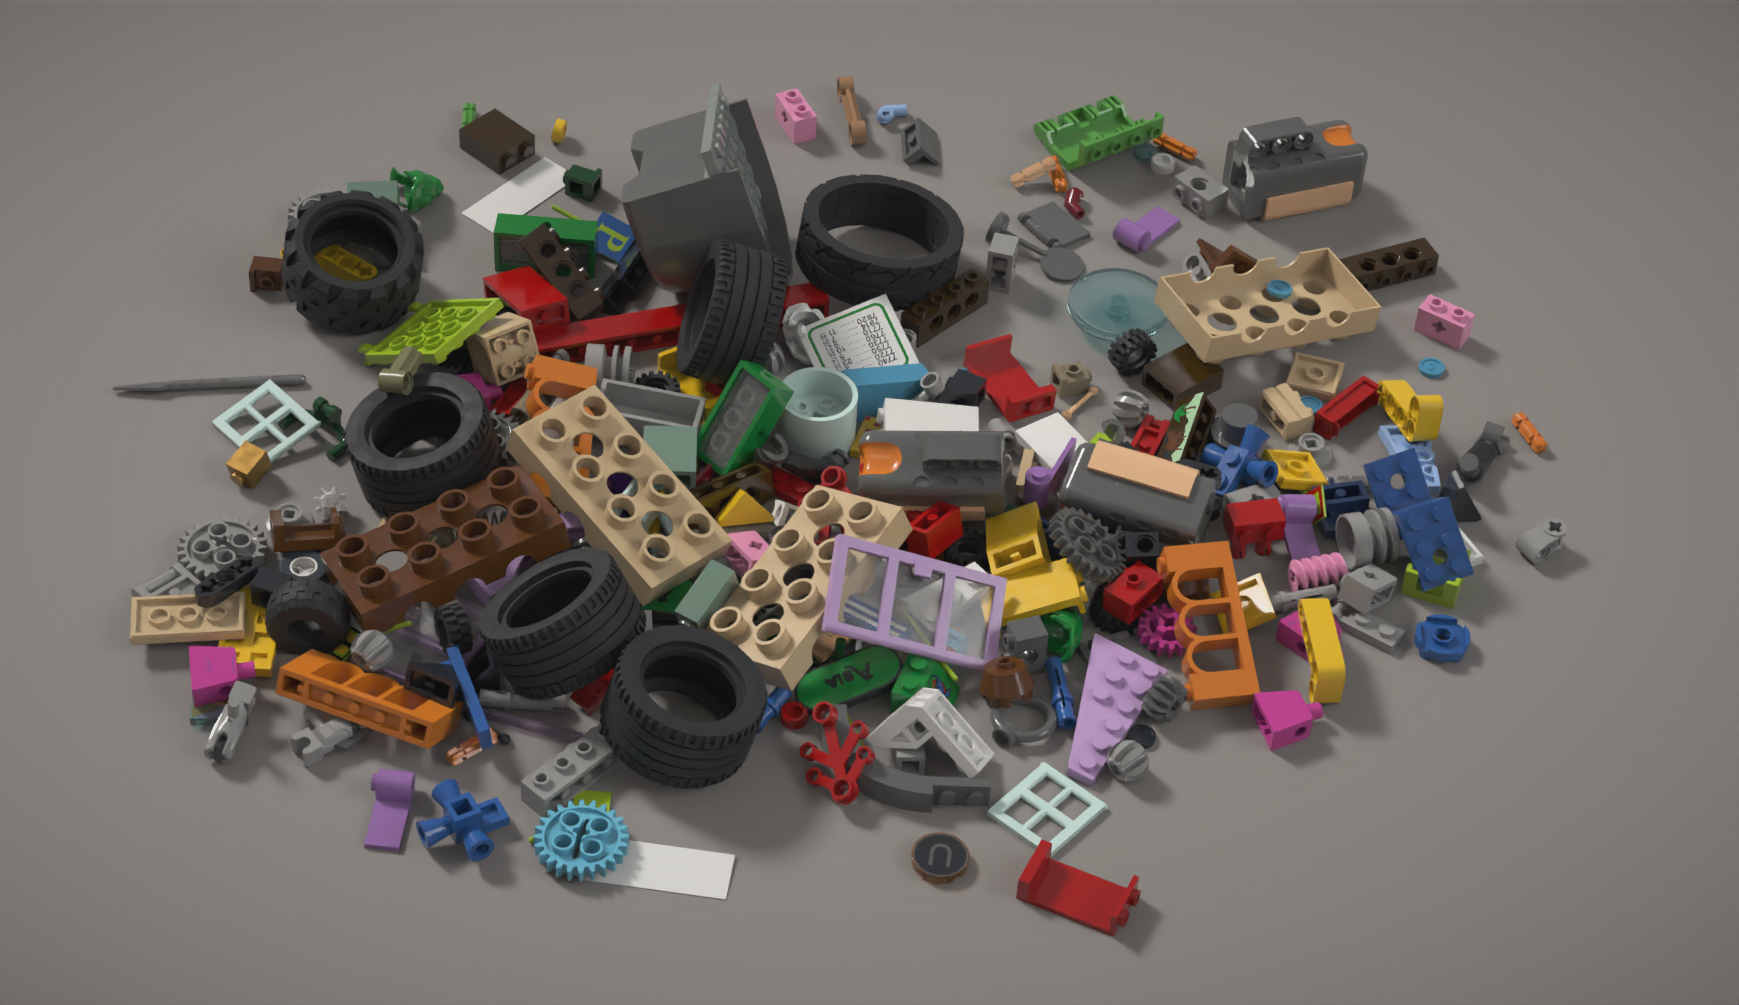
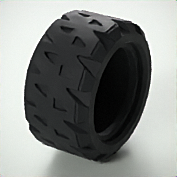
(360, 220)

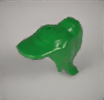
(419, 188)
(1063, 631)

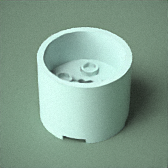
(819, 413)

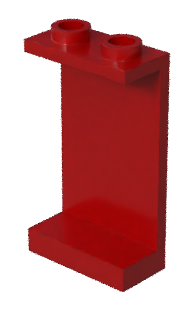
(529, 296)
(1007, 381)
(1075, 892)

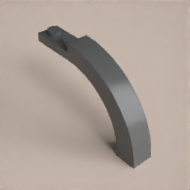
(906, 789)

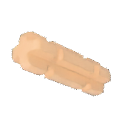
(1033, 172)

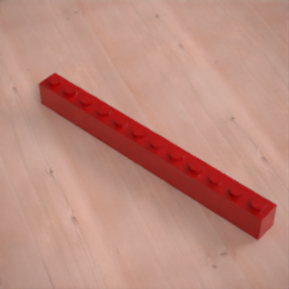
(647, 328)

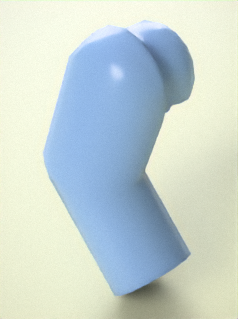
(888, 112)

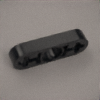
(215, 589)

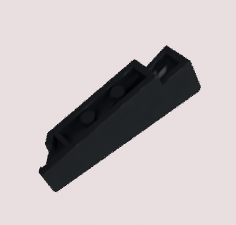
(625, 282)

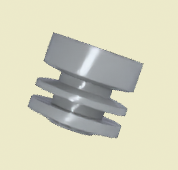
(612, 367)
(1367, 538)

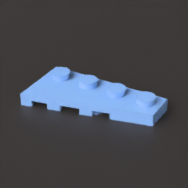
(1396, 442)

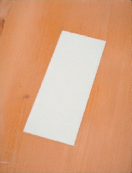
(519, 193)
(672, 870)

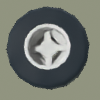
(304, 565)

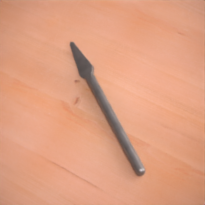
(215, 383)

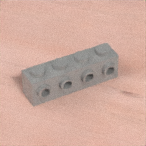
(569, 772)

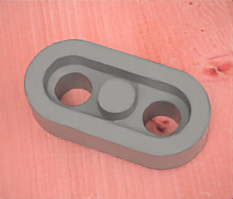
(1197, 266)

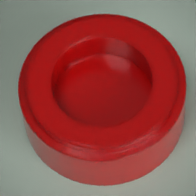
(793, 715)

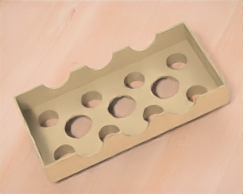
(1316, 281)
(594, 502)
(789, 655)

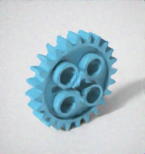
(562, 832)

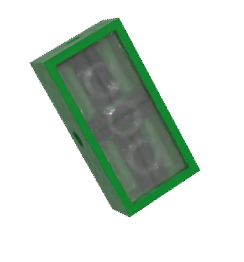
(577, 235)
(742, 417)

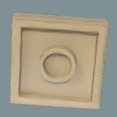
(1315, 376)

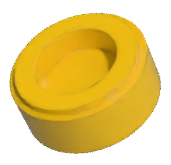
(559, 131)

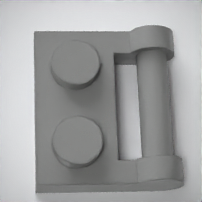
(173, 582)

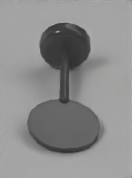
(1056, 262)

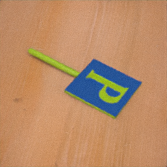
(613, 235)

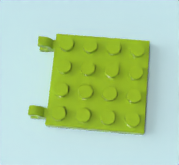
(434, 329)

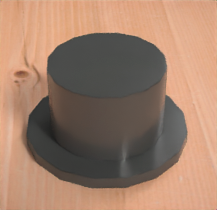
(1232, 424)

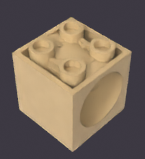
(503, 348)

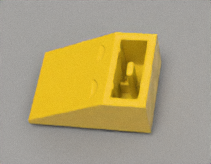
(1016, 541)

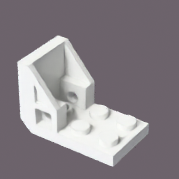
(930, 715)

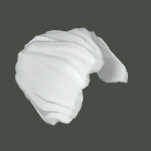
(794, 328)

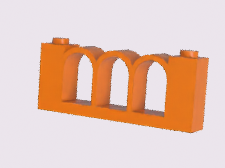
(562, 380)
(1201, 562)
(366, 699)

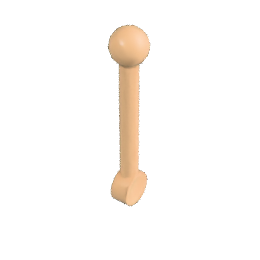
(1067, 414)

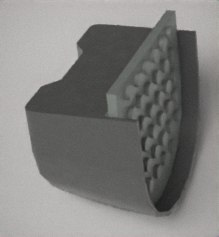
(702, 184)

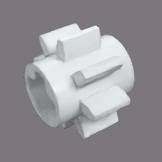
(332, 495)

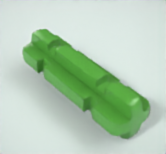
(469, 113)

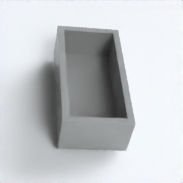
(654, 406)

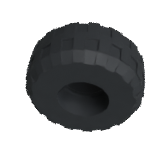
(308, 616)

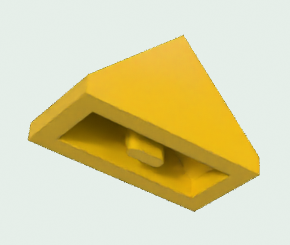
(743, 510)

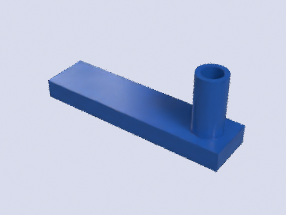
(469, 698)

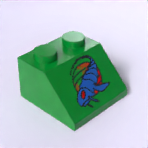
(921, 673)

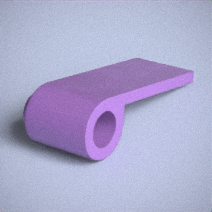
(1145, 231)
(1042, 482)
(1299, 533)
(391, 809)

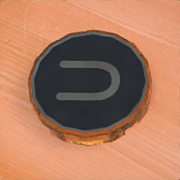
(940, 857)

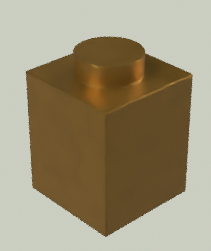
(248, 465)

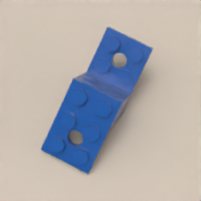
(1421, 520)

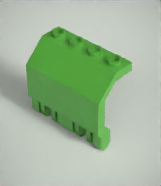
(1094, 134)

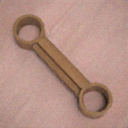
(846, 94)

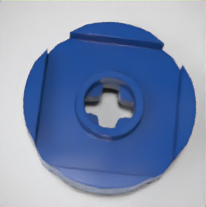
(1447, 650)

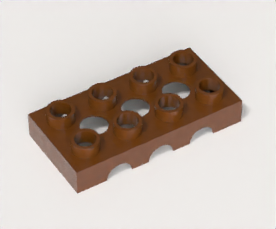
(383, 605)

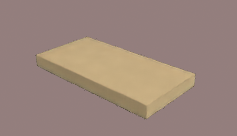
(182, 620)

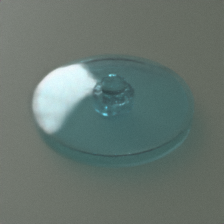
(1114, 302)

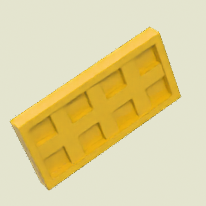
(257, 643)

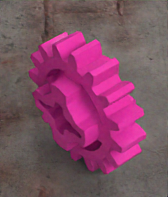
(1157, 630)

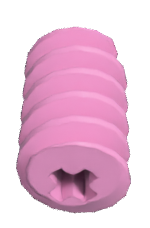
(1316, 570)

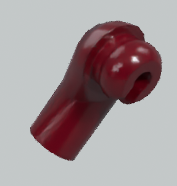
(1071, 202)

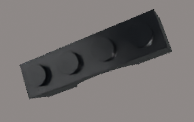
(963, 389)

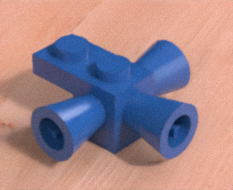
(1240, 464)
(463, 820)

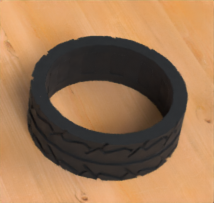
(882, 204)

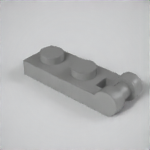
(1367, 627)

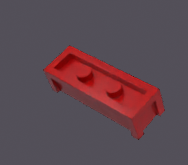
(1346, 407)

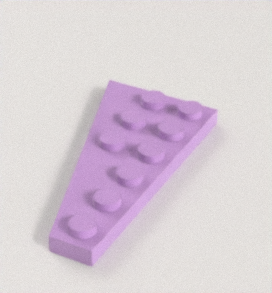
(1108, 705)

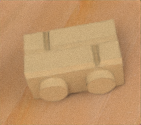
(1286, 411)

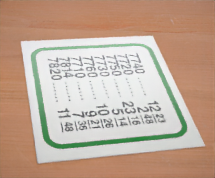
(859, 338)

